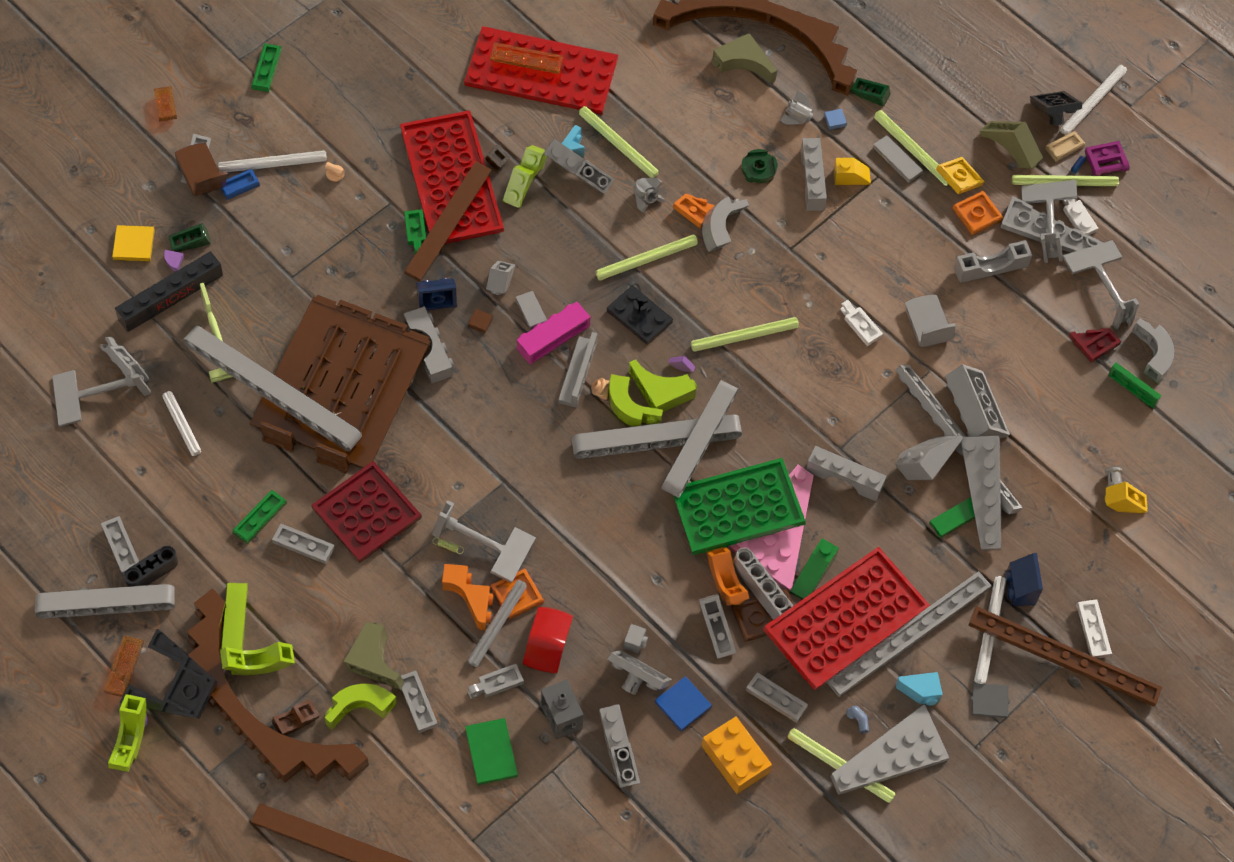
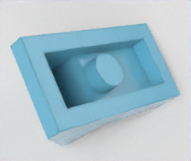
(573, 141)

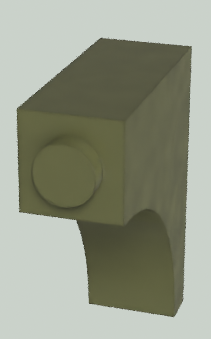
(746, 55)
(1016, 140)
(368, 656)

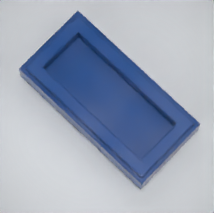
(240, 183)

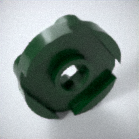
(755, 174)

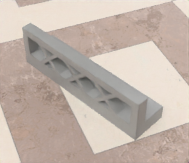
(578, 371)

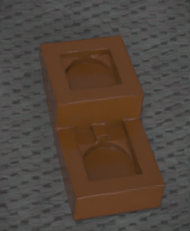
(296, 718)

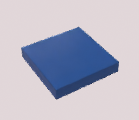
(683, 703)

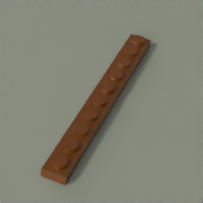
(1065, 656)

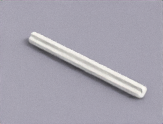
(1093, 100)
(273, 161)
(988, 640)

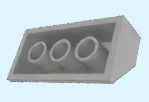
(976, 402)

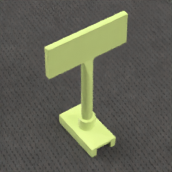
(217, 374)

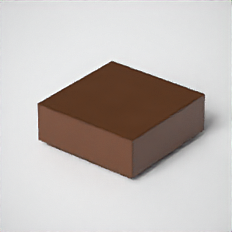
(480, 321)

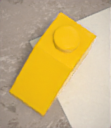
(850, 172)
(1126, 498)

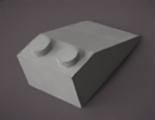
(927, 458)

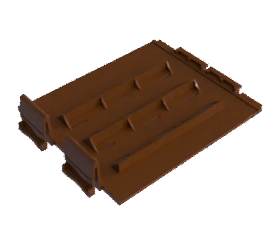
(388, 381)

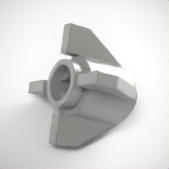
(798, 110)
(646, 192)

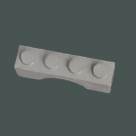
(814, 174)
(1011, 258)
(437, 363)
(864, 480)

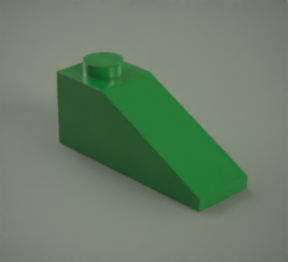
(815, 569)

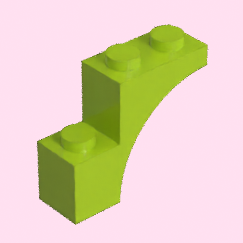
(523, 175)

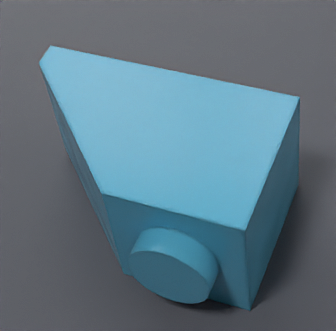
(921, 687)

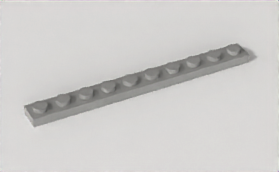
(947, 424)
(910, 633)

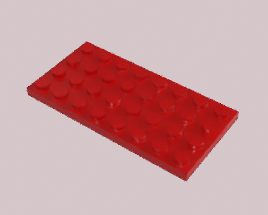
(581, 82)
(440, 157)
(846, 618)

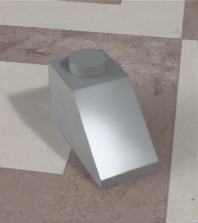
(500, 277)

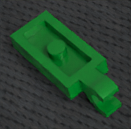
(415, 228)

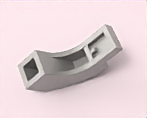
(714, 223)
(1162, 349)

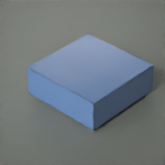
(835, 119)

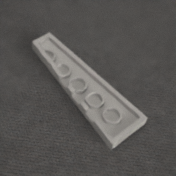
(1028, 222)
(983, 474)

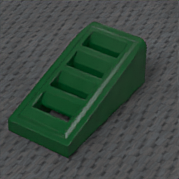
(880, 97)
(195, 243)

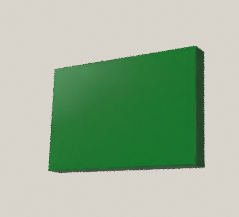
(491, 751)

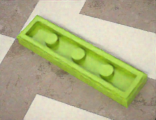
(235, 615)

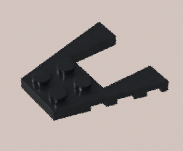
(189, 688)

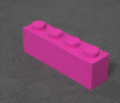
(553, 332)

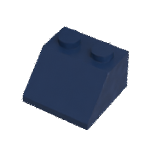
(437, 294)
(1024, 581)

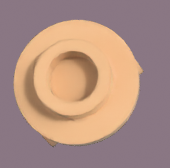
(334, 172)
(600, 388)

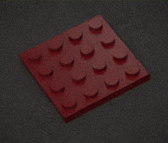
(366, 511)

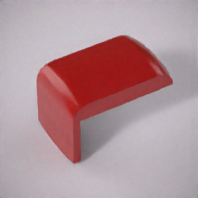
(547, 639)

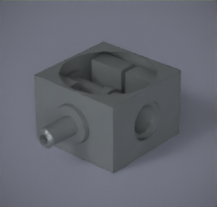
(561, 709)

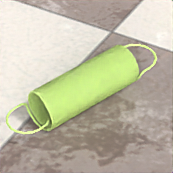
(448, 545)

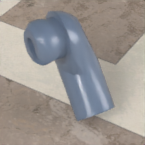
(861, 717)

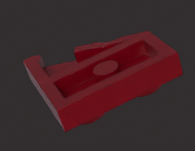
(1095, 342)

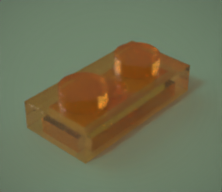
(165, 103)

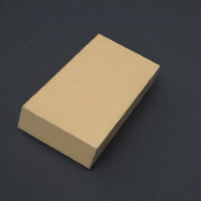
(1065, 146)

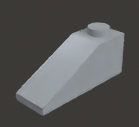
(717, 626)

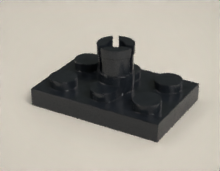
(1056, 104)
(639, 314)

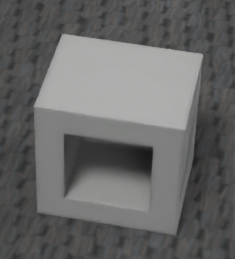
(635, 639)

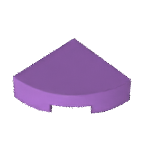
(173, 259)
(682, 363)

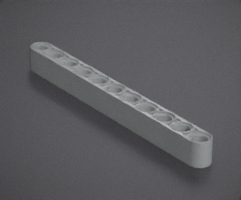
(272, 388)

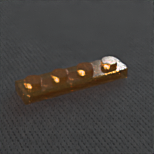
(526, 58)

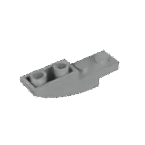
(578, 166)
(619, 746)

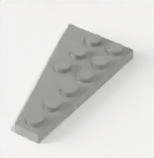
(901, 750)

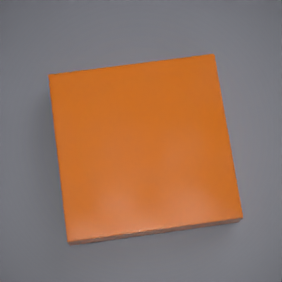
(977, 212)
(529, 599)

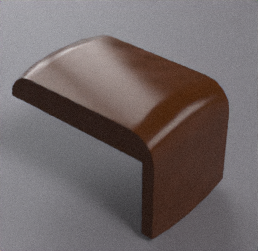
(200, 169)

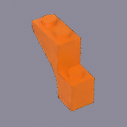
(476, 596)

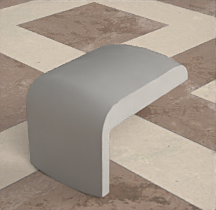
(929, 321)

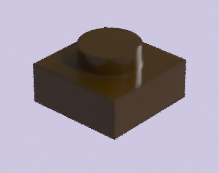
(497, 157)

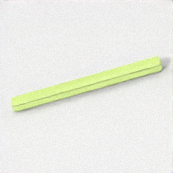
(618, 142)
(909, 144)
(1081, 180)
(646, 257)
(744, 334)
(835, 761)

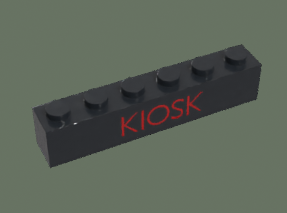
(168, 291)

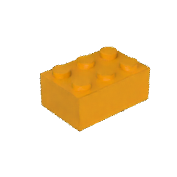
(736, 755)

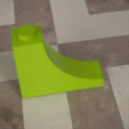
(662, 391)

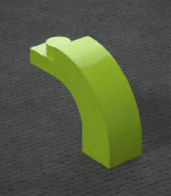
(628, 410)
(257, 661)
(360, 696)
(130, 733)

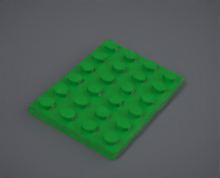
(739, 506)

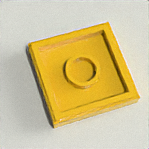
(960, 175)
(133, 243)

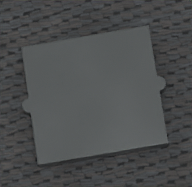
(990, 700)

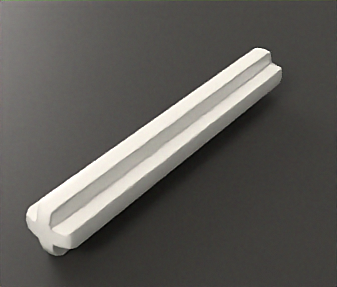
(181, 423)

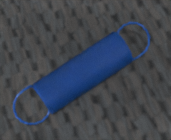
(1078, 164)

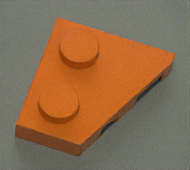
(693, 208)

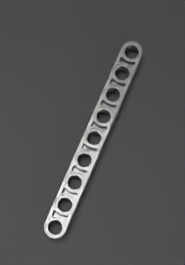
(647, 437)

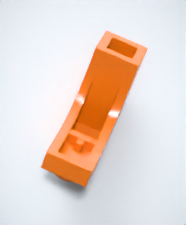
(725, 577)

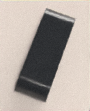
(151, 561)

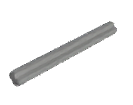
(497, 623)

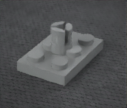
(638, 672)

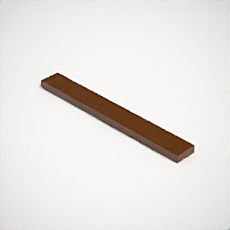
(447, 222)
(320, 837)

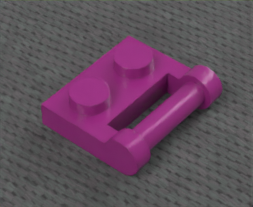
(1106, 153)

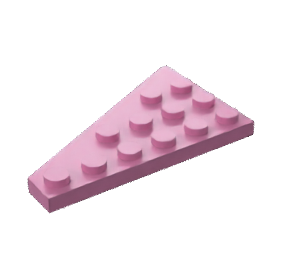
(780, 550)

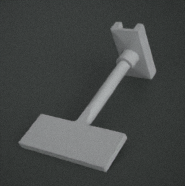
(1049, 193)
(1094, 258)
(68, 396)
(511, 554)

